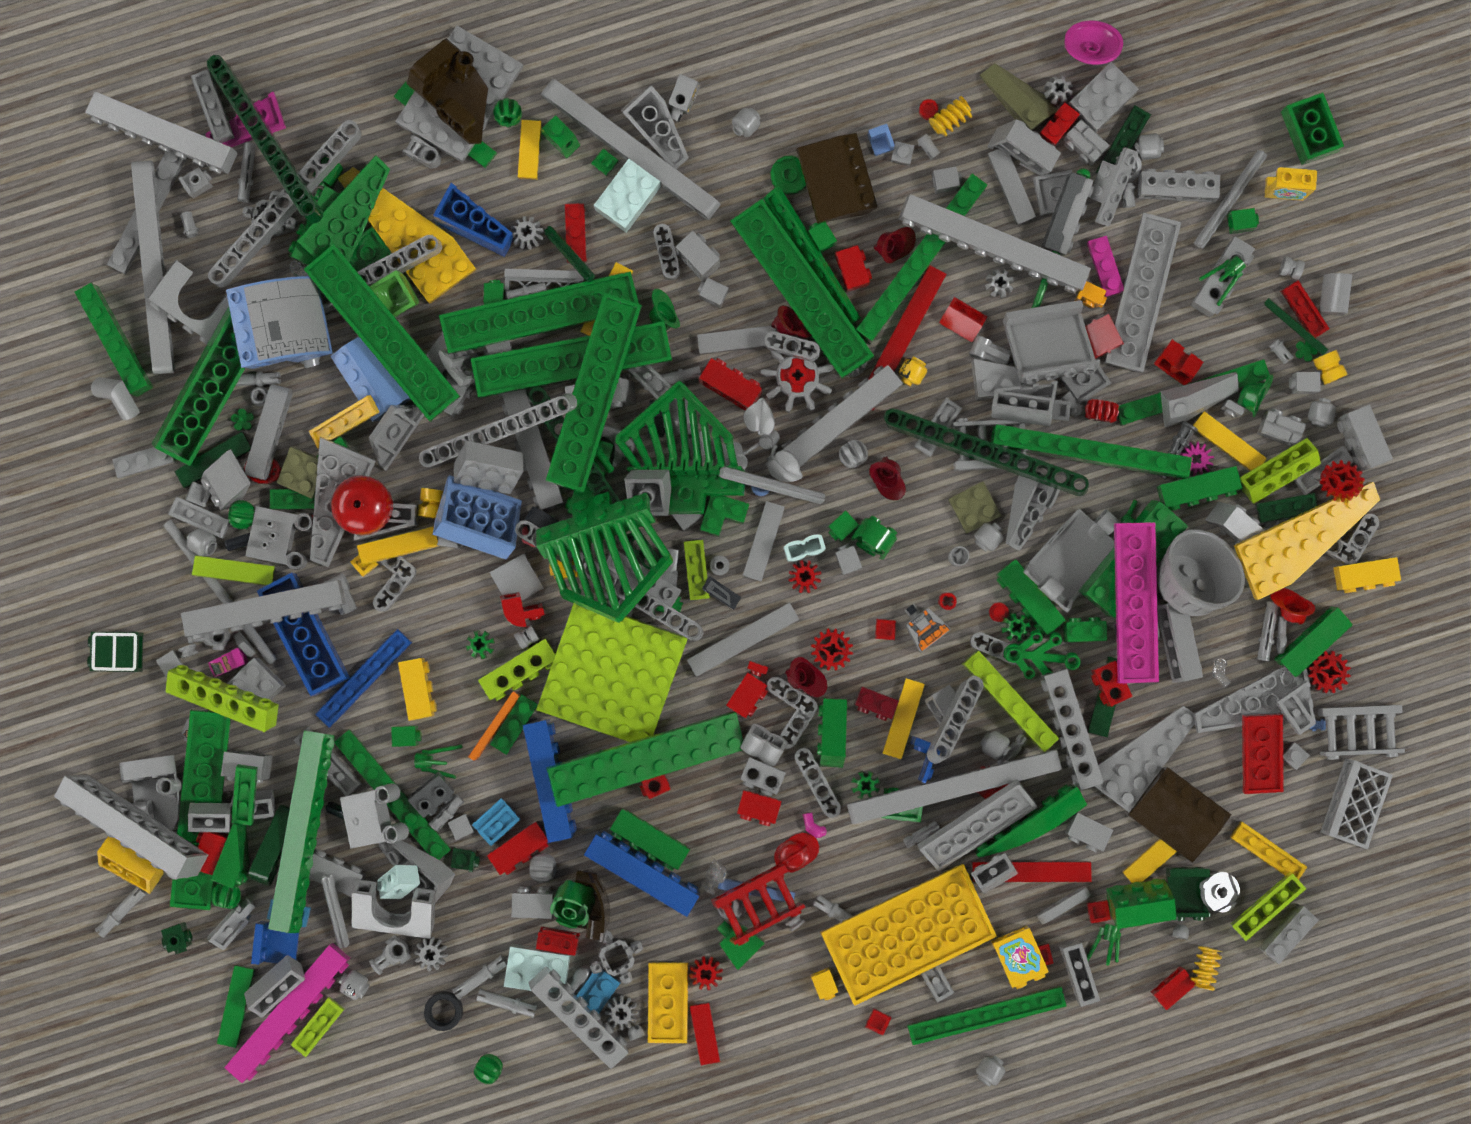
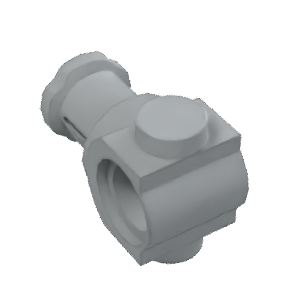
(210, 640)
(390, 955)

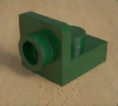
(465, 859)

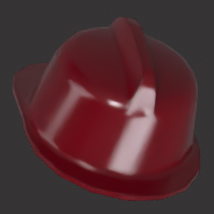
(895, 244)
(788, 323)
(888, 478)
(806, 677)

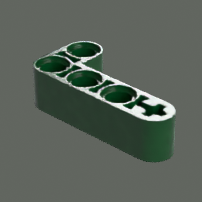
(265, 862)

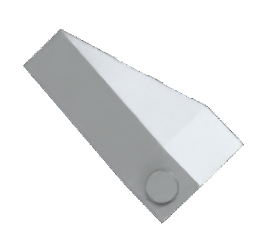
(652, 119)
(1192, 399)
(1027, 508)
(431, 871)

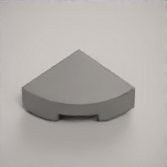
(243, 644)

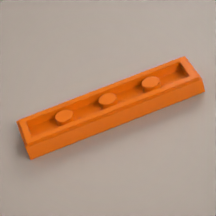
(494, 726)

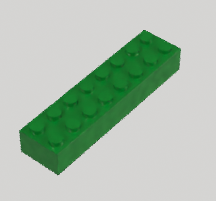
(202, 396)

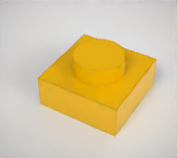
(365, 569)

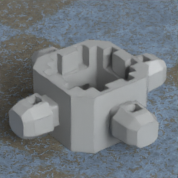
(253, 213)
(625, 975)

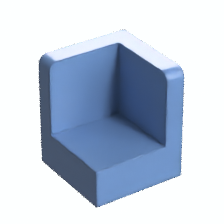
(881, 140)

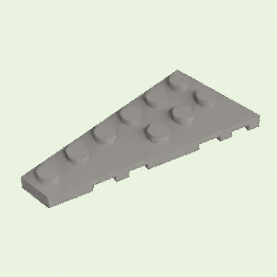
(334, 466)
(1252, 699)
(1136, 764)

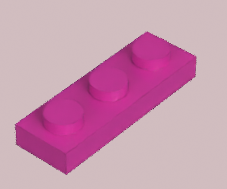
(1105, 266)

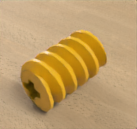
(951, 116)
(1206, 968)

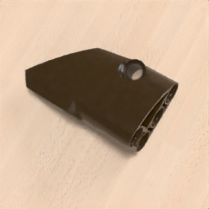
(453, 88)
(596, 925)

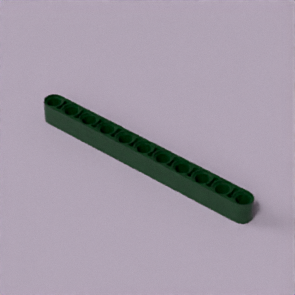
(249, 116)
(992, 459)
(594, 488)

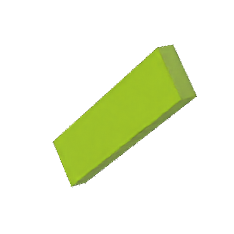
(233, 570)

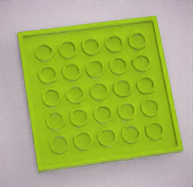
(611, 674)

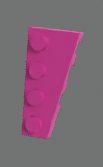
(270, 112)

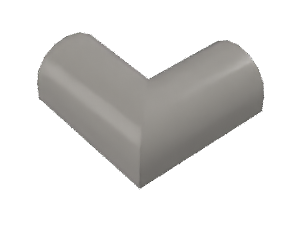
(118, 394)

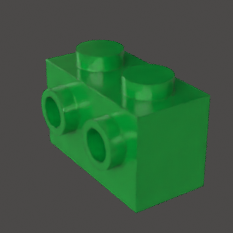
(1085, 631)

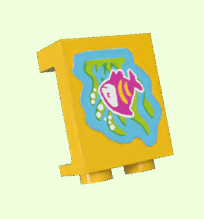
(1291, 184)
(1020, 957)

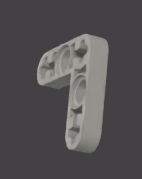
(1351, 546)
(396, 577)
(799, 713)

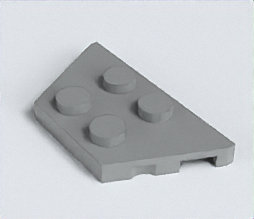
(393, 432)

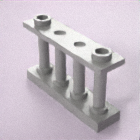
(964, 462)
(1369, 713)

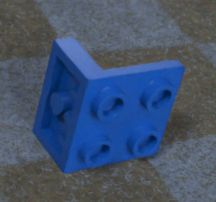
(922, 746)
(272, 945)

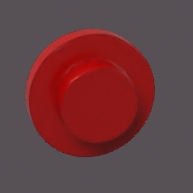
(998, 612)

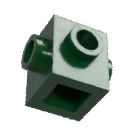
(176, 938)

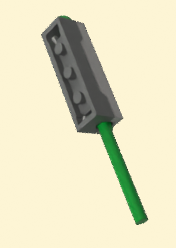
(1065, 219)

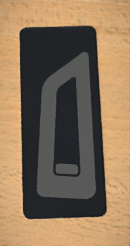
(721, 592)

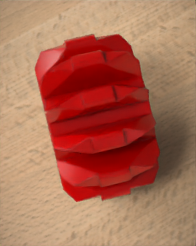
(1101, 410)
(807, 583)
(706, 966)

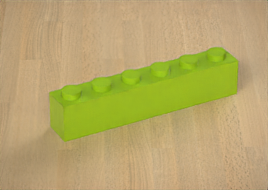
(1011, 701)

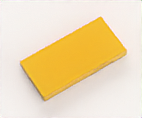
(667, 1002)

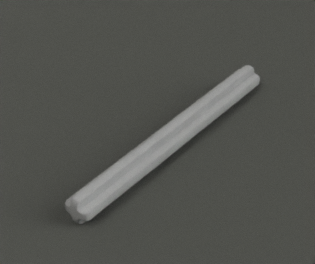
(1230, 199)
(772, 485)

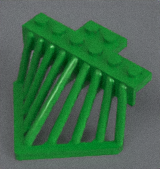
(688, 482)
(592, 523)

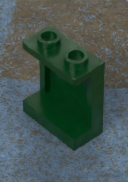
(1184, 885)

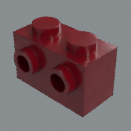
(875, 702)

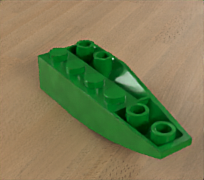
(1037, 822)

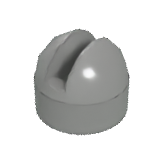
(1181, 932)
(635, 1032)

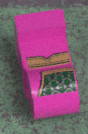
(228, 662)

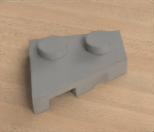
(1298, 708)

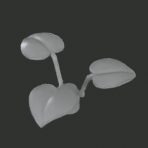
(761, 419)

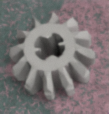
(523, 227)
(437, 958)
(626, 1008)

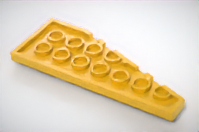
(401, 226)
(1288, 549)

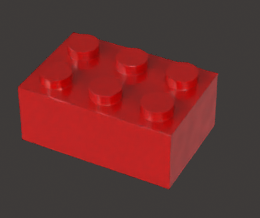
(730, 384)

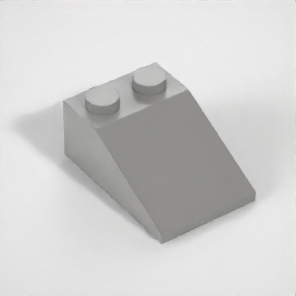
(225, 481)

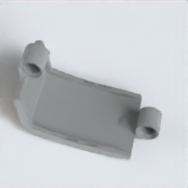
(1071, 556)

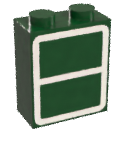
(116, 651)

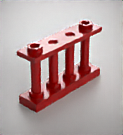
(742, 892)

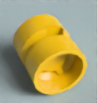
(1330, 367)
(430, 502)

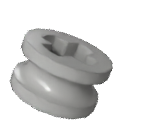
(188, 651)
(794, 922)

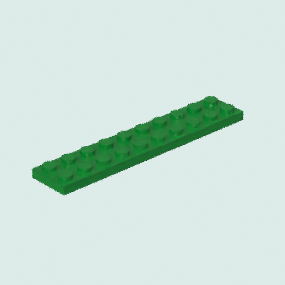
(802, 288)
(532, 313)
(382, 332)
(560, 361)
(594, 393)
(645, 758)
(201, 784)

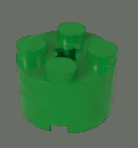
(874, 537)
(573, 904)

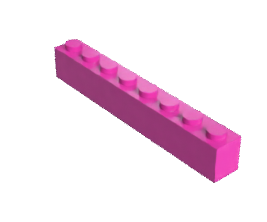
(286, 1014)

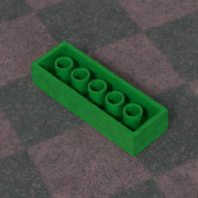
(1101, 584)

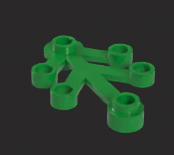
(1038, 655)

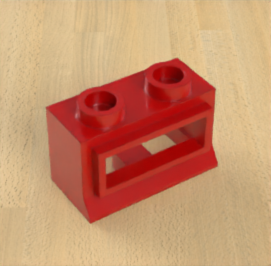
(557, 941)

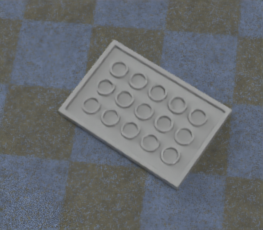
(497, 72)

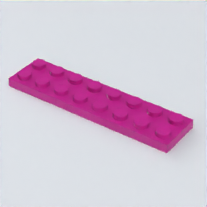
(1136, 602)

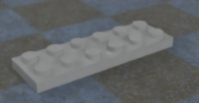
(977, 825)

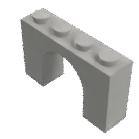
(166, 297)
(371, 916)

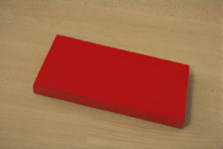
(1262, 753)

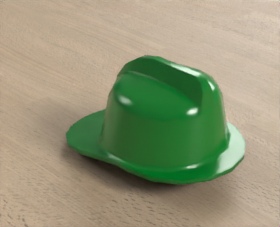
(663, 310)
(1253, 395)

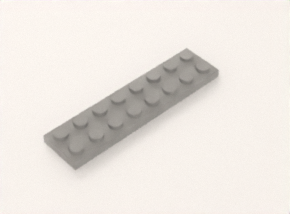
(1143, 291)

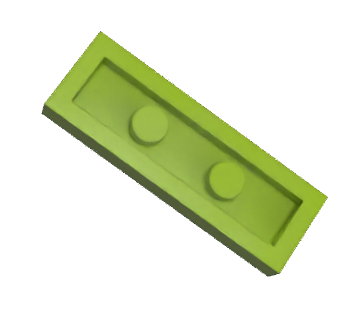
(696, 569)
(317, 1026)

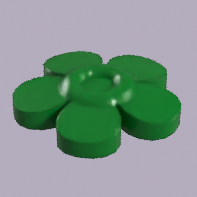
(1305, 350)
(241, 420)

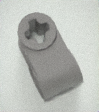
(419, 151)

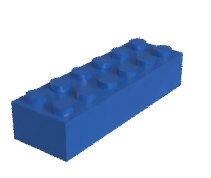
(308, 643)
(543, 754)
(642, 873)

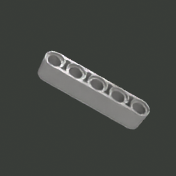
(268, 432)
(949, 726)

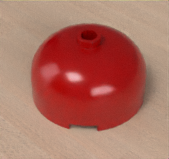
(374, 509)

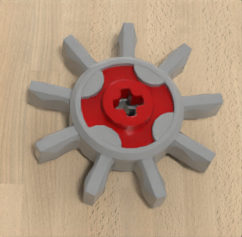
(789, 385)

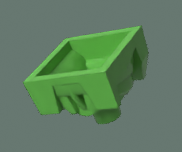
(395, 293)

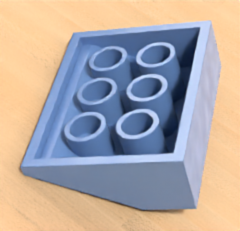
(368, 376)
(478, 518)

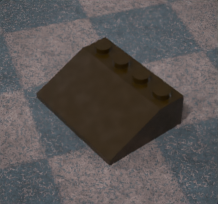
(837, 178)
(1179, 814)

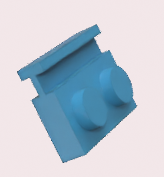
(496, 822)
(598, 990)

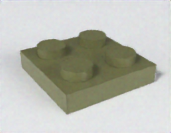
(299, 472)
(974, 507)

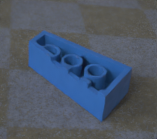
(471, 221)

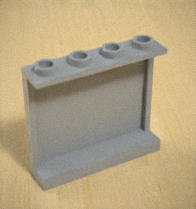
(1049, 342)

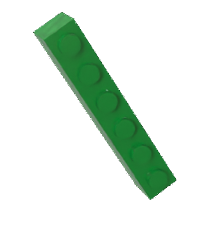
(114, 339)

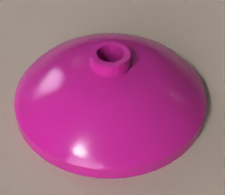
(1093, 42)

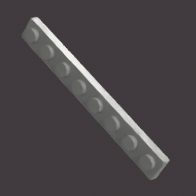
(129, 242)

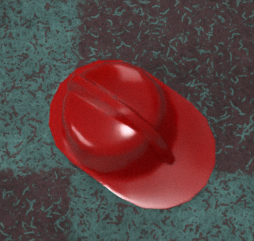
(1292, 606)
(797, 851)

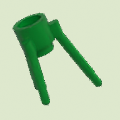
(1233, 268)
(425, 760)
(1111, 934)

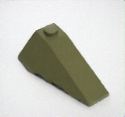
(1018, 97)

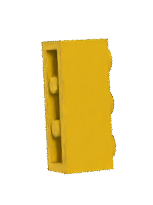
(1367, 575)
(417, 689)

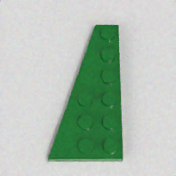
(347, 214)

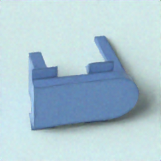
(1319, 725)

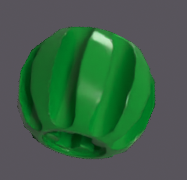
(507, 112)
(241, 514)
(1009, 625)
(482, 651)
(867, 778)
(225, 897)
(488, 1069)

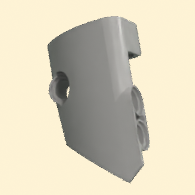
(151, 788)

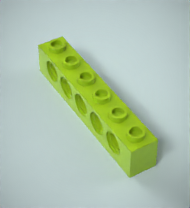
(222, 698)

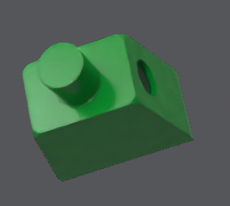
(559, 136)
(738, 954)

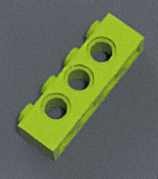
(1280, 470)
(490, 681)
(1268, 906)

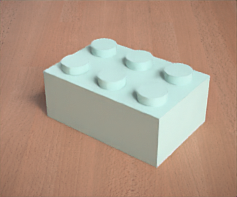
(627, 195)
(527, 962)

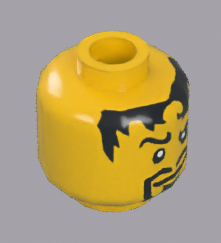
(912, 371)

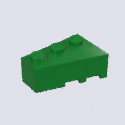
(832, 732)

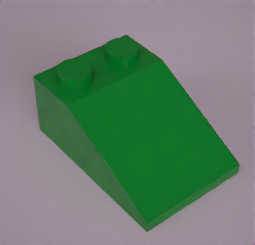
(234, 859)

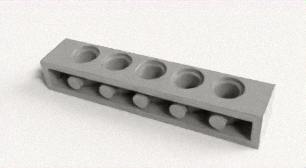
(1092, 776)
(609, 1054)

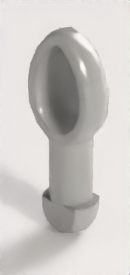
(1281, 641)
(580, 977)

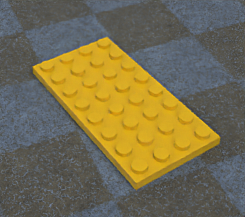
(908, 934)

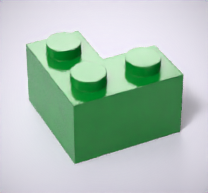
(722, 508)

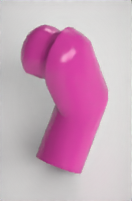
(812, 828)

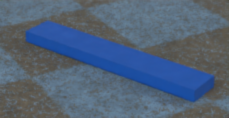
(363, 678)

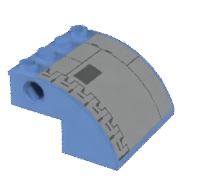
(278, 321)

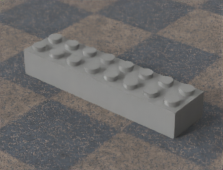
(131, 826)

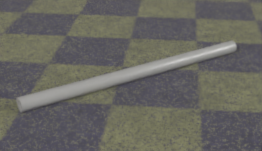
(221, 593)

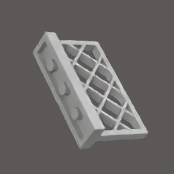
(541, 276)
(1341, 798)

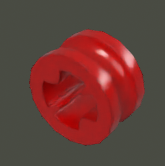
(948, 595)

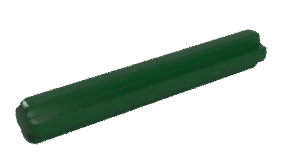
(569, 254)

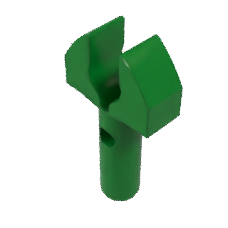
(603, 459)

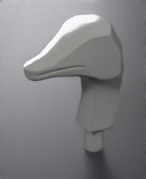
(610, 432)

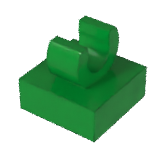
(604, 162)

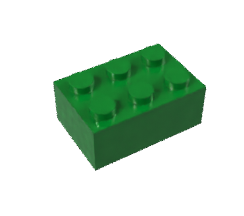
(1312, 128)
(1141, 903)

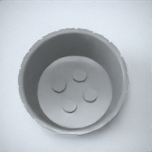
(1200, 573)

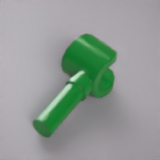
(1127, 517)

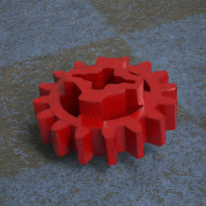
(1351, 480)
(830, 658)
(1326, 679)

